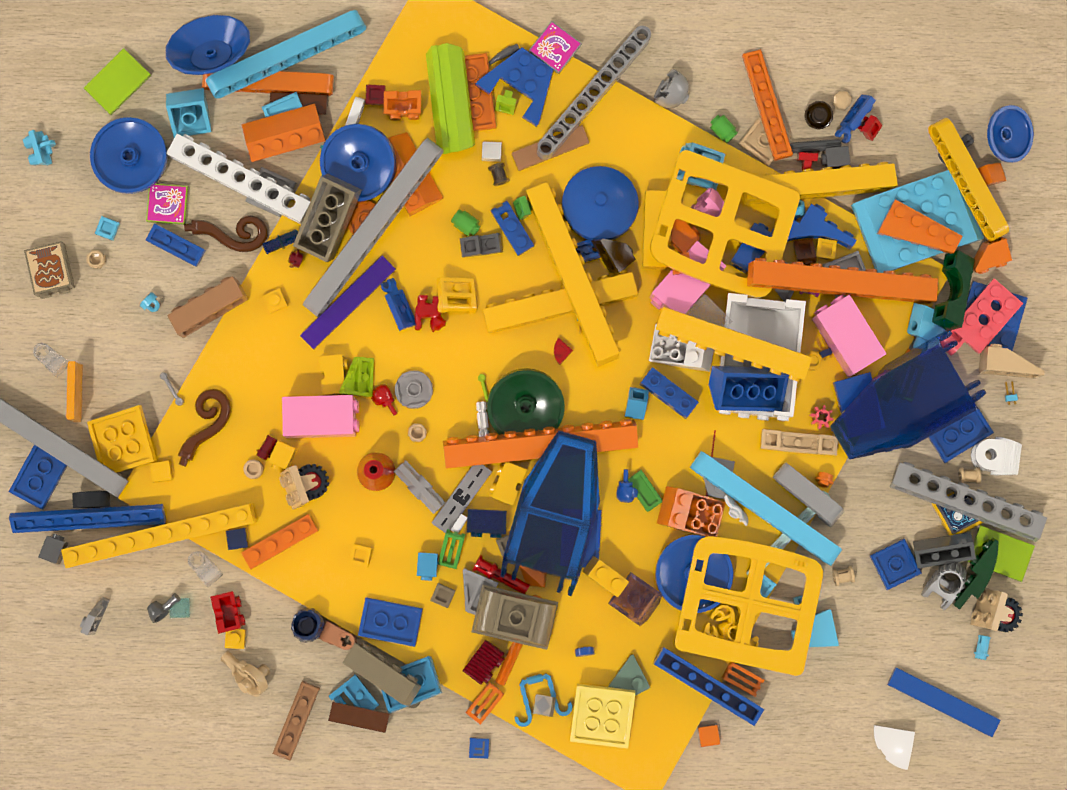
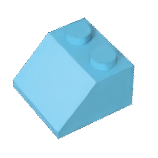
(188, 112)

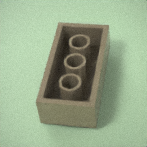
(327, 217)

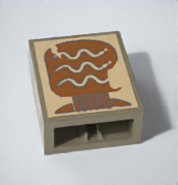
(49, 270)

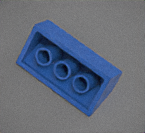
(747, 388)

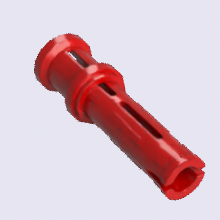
(492, 571)

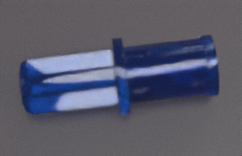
(280, 241)

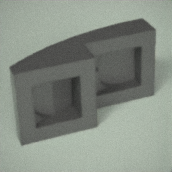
(481, 245)

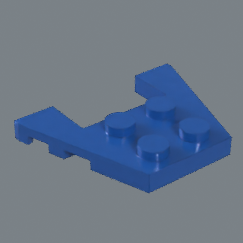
(527, 76)

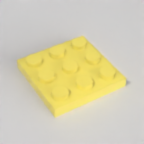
(602, 716)

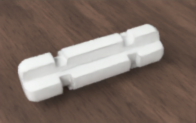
(482, 418)

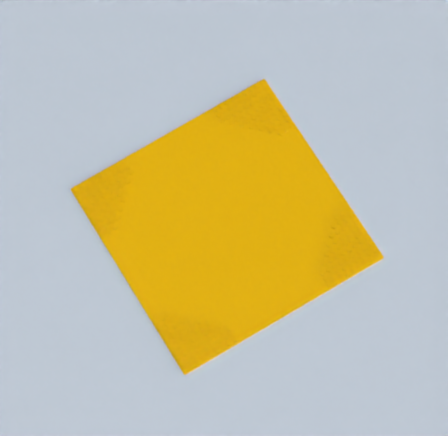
(264, 358)

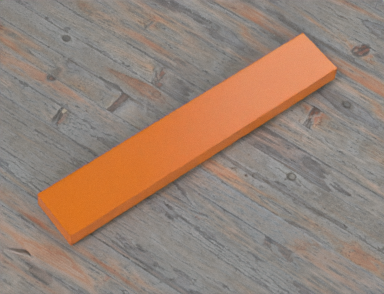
(767, 105)

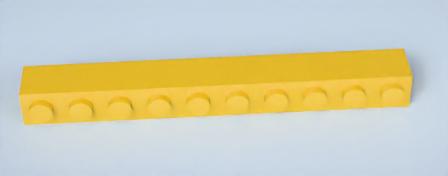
(572, 274)
(159, 535)

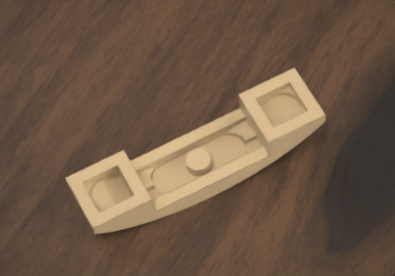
(799, 442)

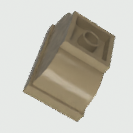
(514, 617)

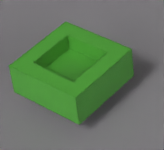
(522, 207)

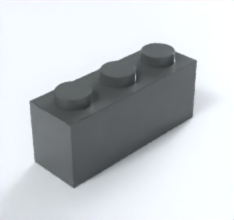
(944, 550)

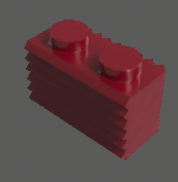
(483, 662)

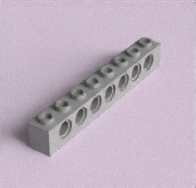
(1035, 519)

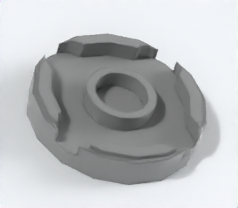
(413, 389)

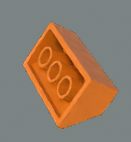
(283, 132)
(427, 191)

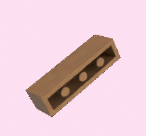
(207, 307)

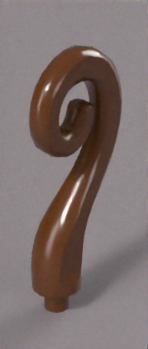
(203, 227)
(192, 443)

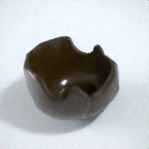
(818, 115)

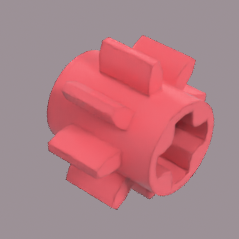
(821, 422)

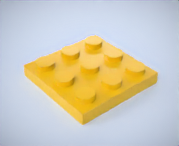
(122, 439)

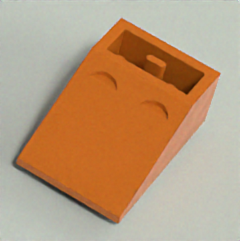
(690, 512)

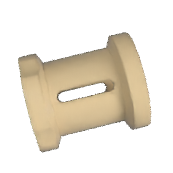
(969, 475)
(843, 575)

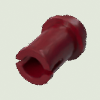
(266, 448)

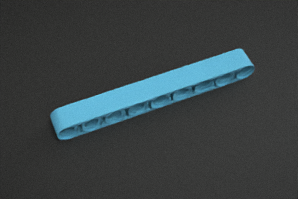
(285, 54)
(766, 508)

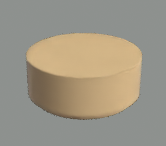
(253, 469)

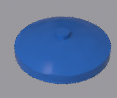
(128, 155)
(361, 158)
(600, 203)
(674, 567)

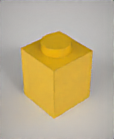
(282, 456)

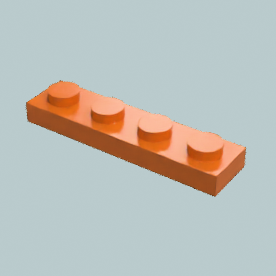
(279, 541)

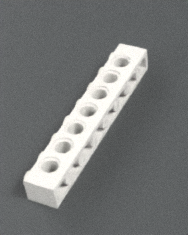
(178, 152)

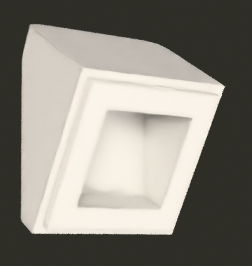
(491, 151)

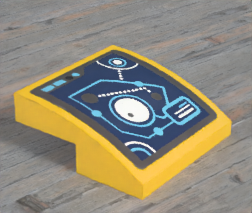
(955, 522)

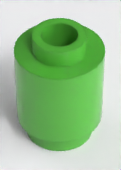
(723, 128)
(465, 223)

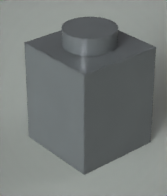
(836, 157)
(52, 549)

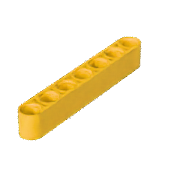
(968, 179)

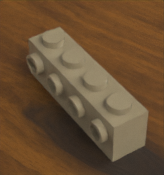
(382, 674)

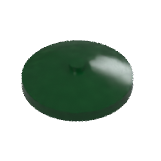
(525, 401)

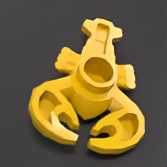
(726, 629)

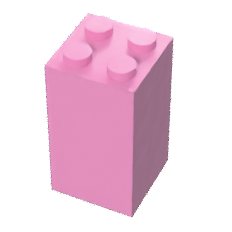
(682, 291)
(848, 335)
(320, 416)

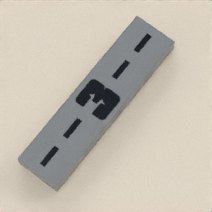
(461, 497)

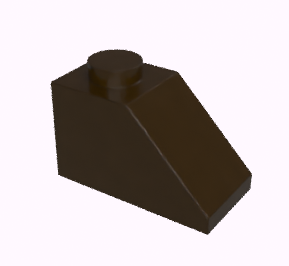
(614, 254)

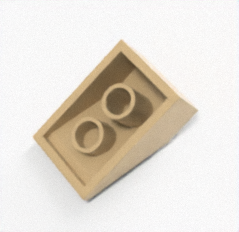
(1005, 362)

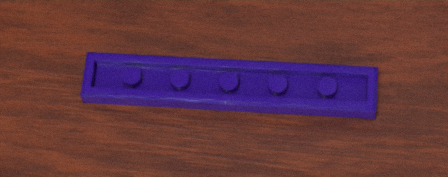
(347, 302)

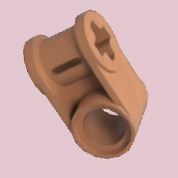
(334, 635)

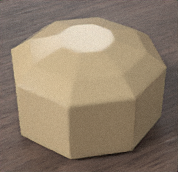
(842, 100)
(96, 259)
(417, 432)

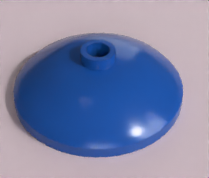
(1010, 133)

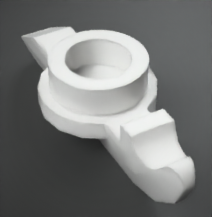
(735, 510)

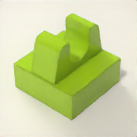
(506, 103)

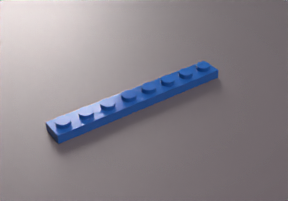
(87, 518)

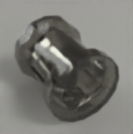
(498, 174)

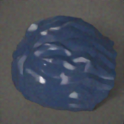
(307, 625)

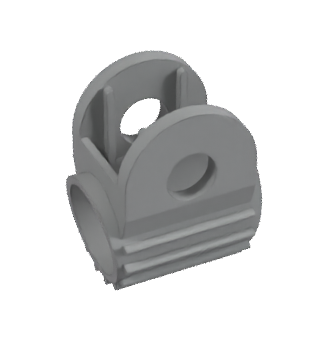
(953, 585)

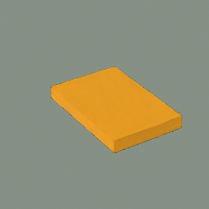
(74, 391)

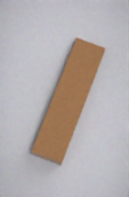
(528, 156)
(296, 720)

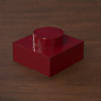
(375, 95)

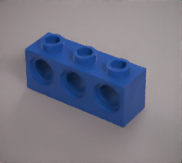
(669, 393)

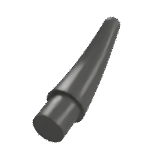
(504, 53)

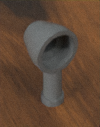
(158, 611)

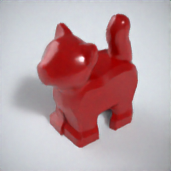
(428, 310)

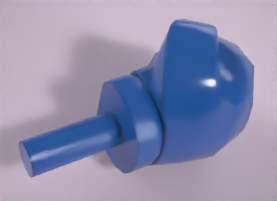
(625, 490)

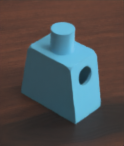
(922, 325)
(823, 630)

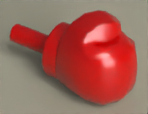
(384, 397)

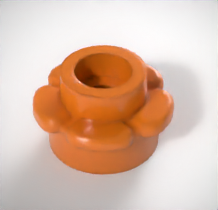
(824, 479)

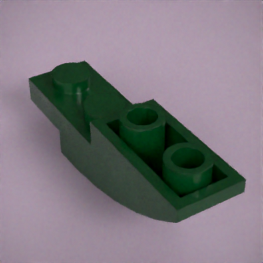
(983, 569)

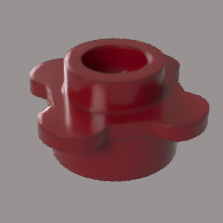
(295, 259)

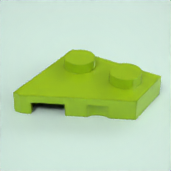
(359, 378)

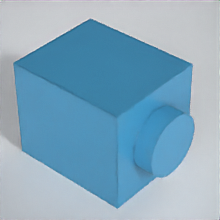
(636, 403)
(427, 565)

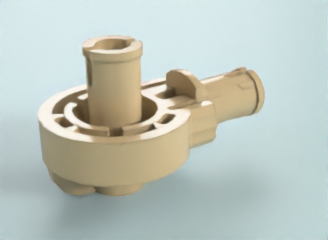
(246, 675)

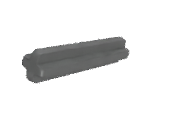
(814, 146)

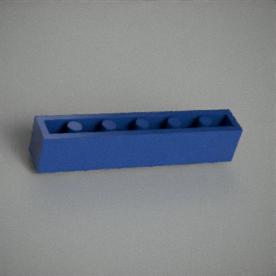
(708, 686)

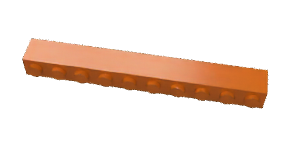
(842, 281)
(532, 443)

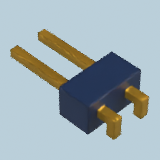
(826, 352)

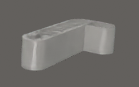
(820, 503)

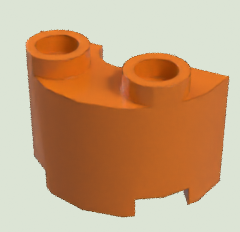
(402, 104)

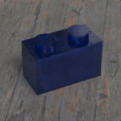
(486, 522)

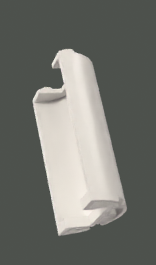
(772, 322)

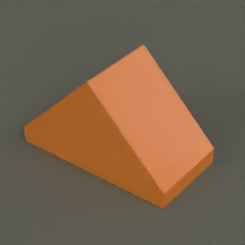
(992, 174)

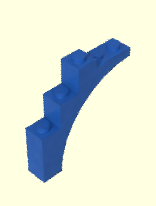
(811, 226)

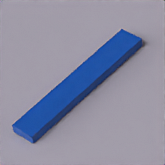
(943, 702)

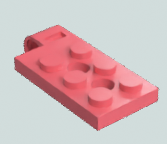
(979, 335)

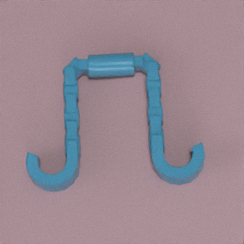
(535, 679)

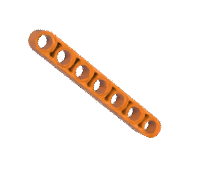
(289, 83)

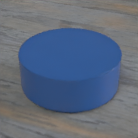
(584, 651)

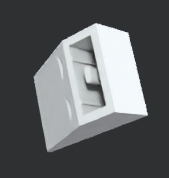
(676, 353)

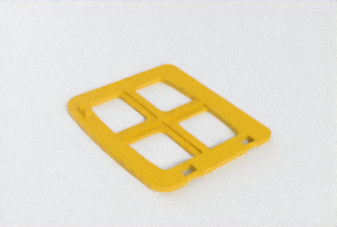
(723, 226)
(750, 603)

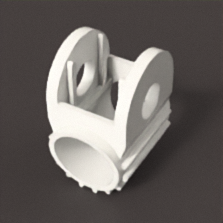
(1004, 456)

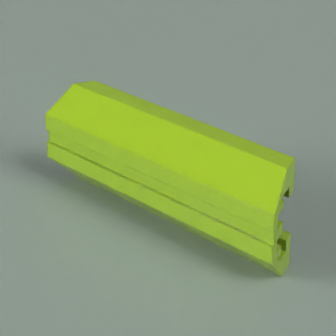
(450, 98)

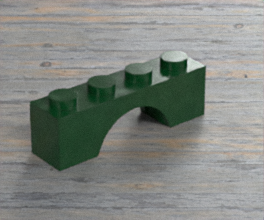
(958, 270)

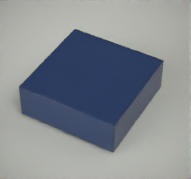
(237, 539)

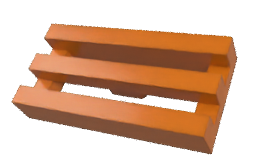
(756, 687)
(495, 690)

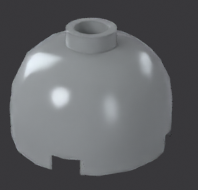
(672, 91)

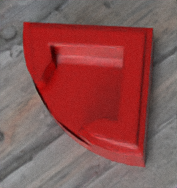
(561, 351)

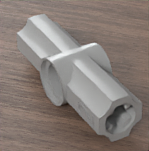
(419, 487)

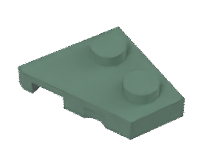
(630, 677)

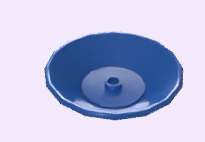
(207, 44)

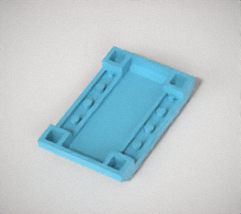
(933, 197)

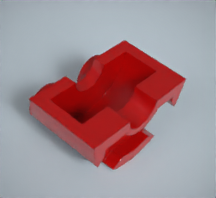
(227, 612)

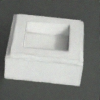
(459, 523)

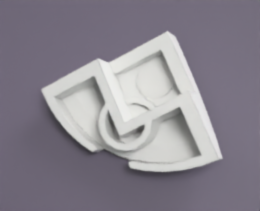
(895, 745)

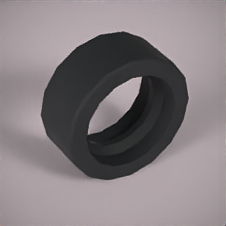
(91, 499)

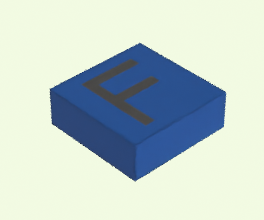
(479, 748)

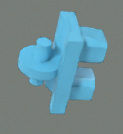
(42, 148)

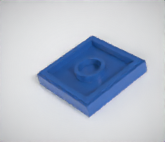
(895, 564)

